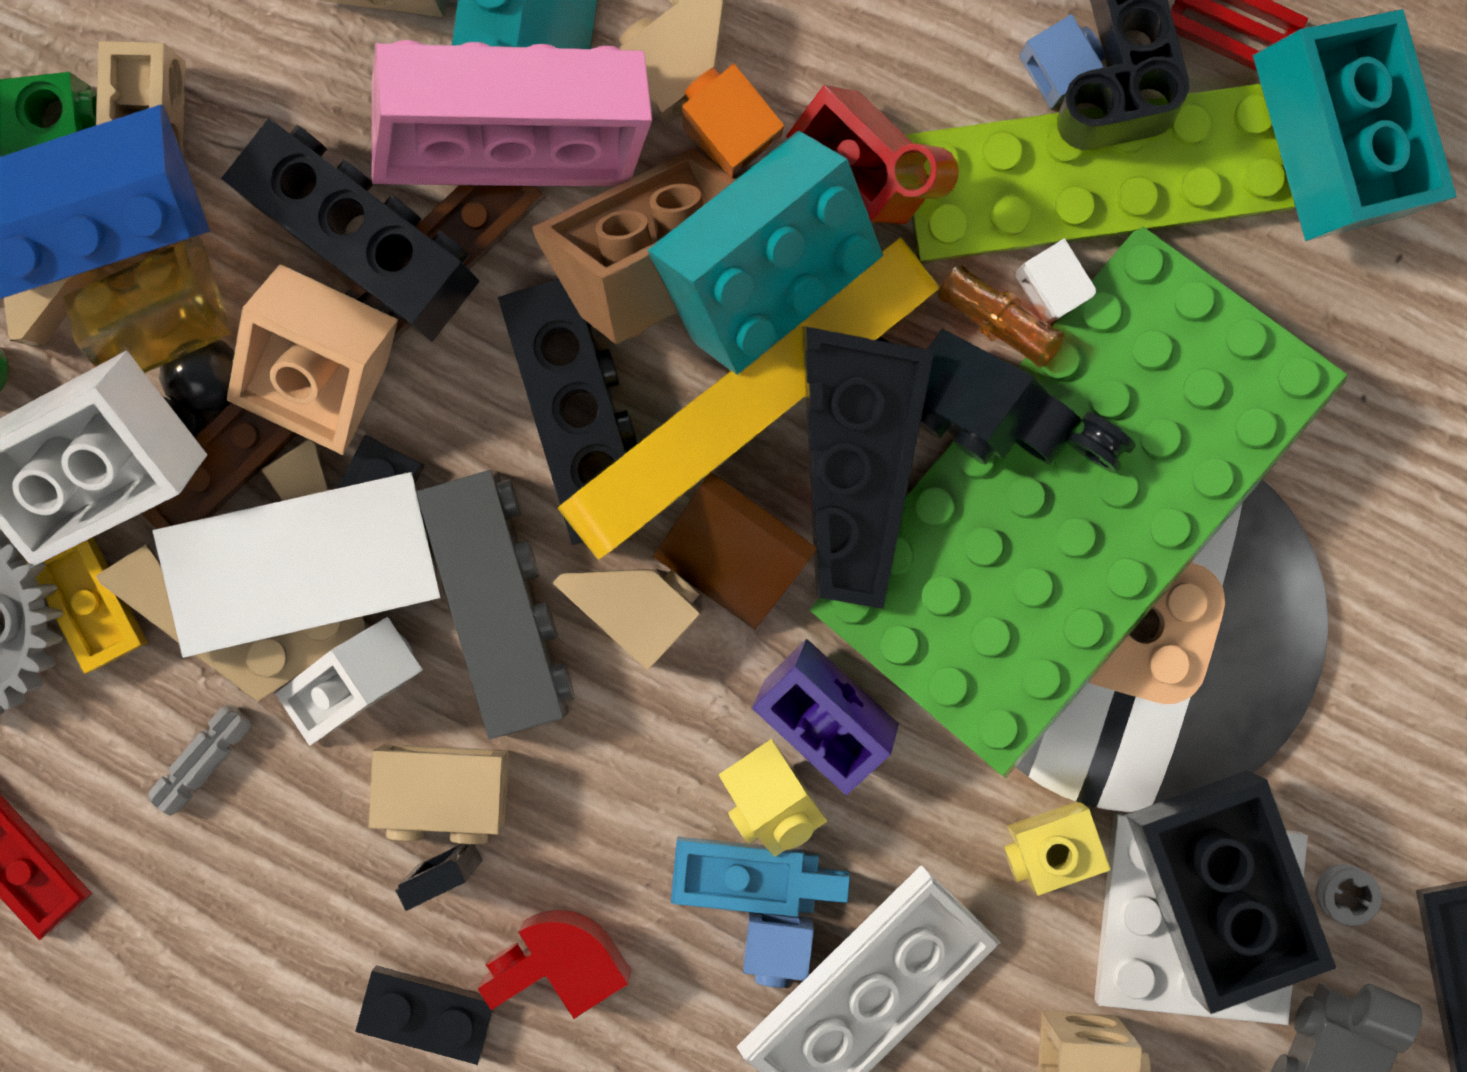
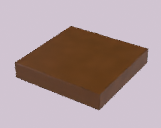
(734, 551)

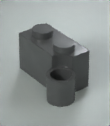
(1350, 1032)

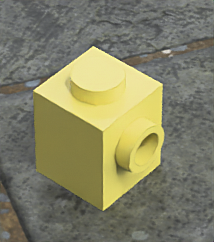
(771, 800)
(1056, 848)

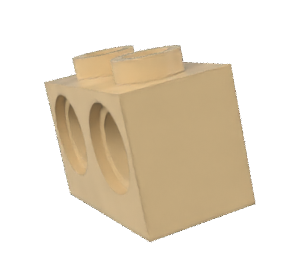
(138, 78)
(1088, 1044)

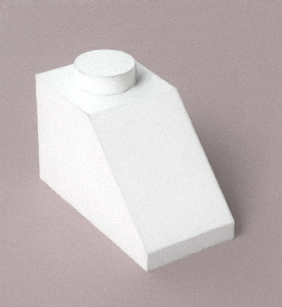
(348, 680)

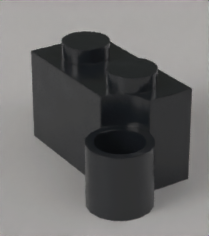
(991, 404)

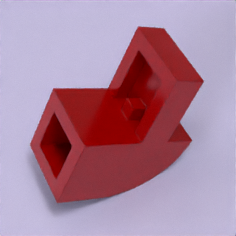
(568, 951)

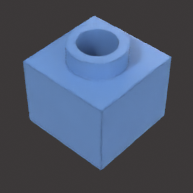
(1059, 56)
(777, 949)

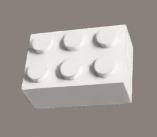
(90, 458)

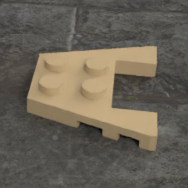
(257, 665)

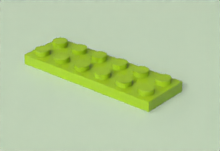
(1033, 189)

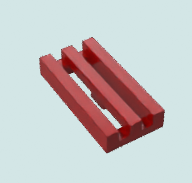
(1227, 46)

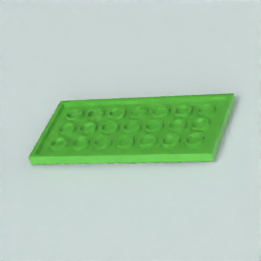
(1036, 572)

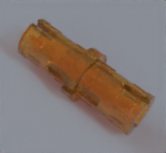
(1001, 316)

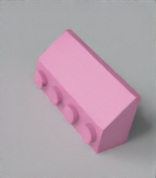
(507, 115)

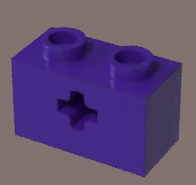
(826, 717)

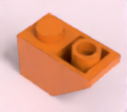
(729, 119)

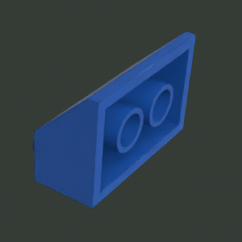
(94, 200)

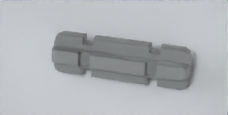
(199, 760)

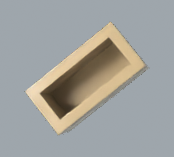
(438, 792)

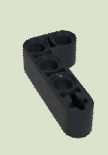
(1127, 73)

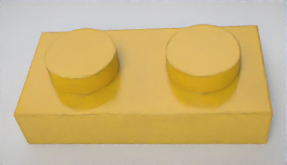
(93, 618)

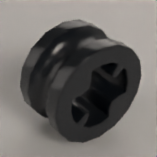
(1101, 442)

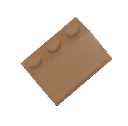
(605, 242)

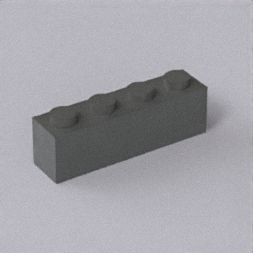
(494, 603)

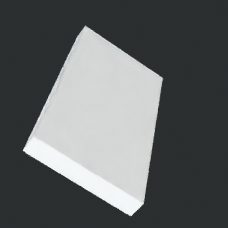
(296, 564)
(874, 984)

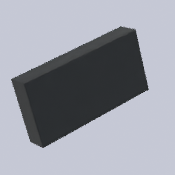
(438, 875)

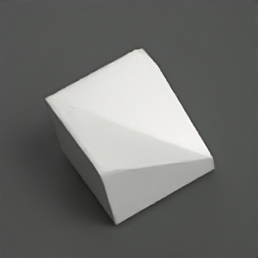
(1055, 282)

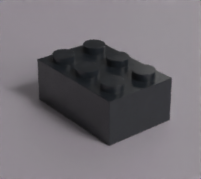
(1231, 891)

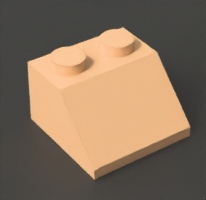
(309, 357)

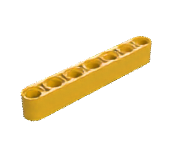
(737, 407)

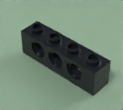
(273, 174)
(531, 321)

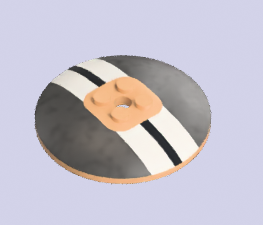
(1213, 685)

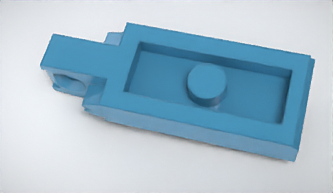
(752, 879)

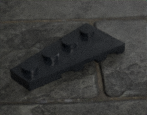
(861, 443)

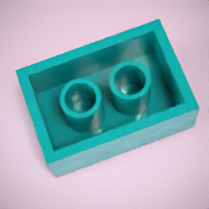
(1354, 124)
(767, 251)

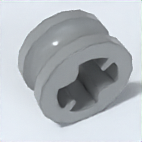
(1368, 903)

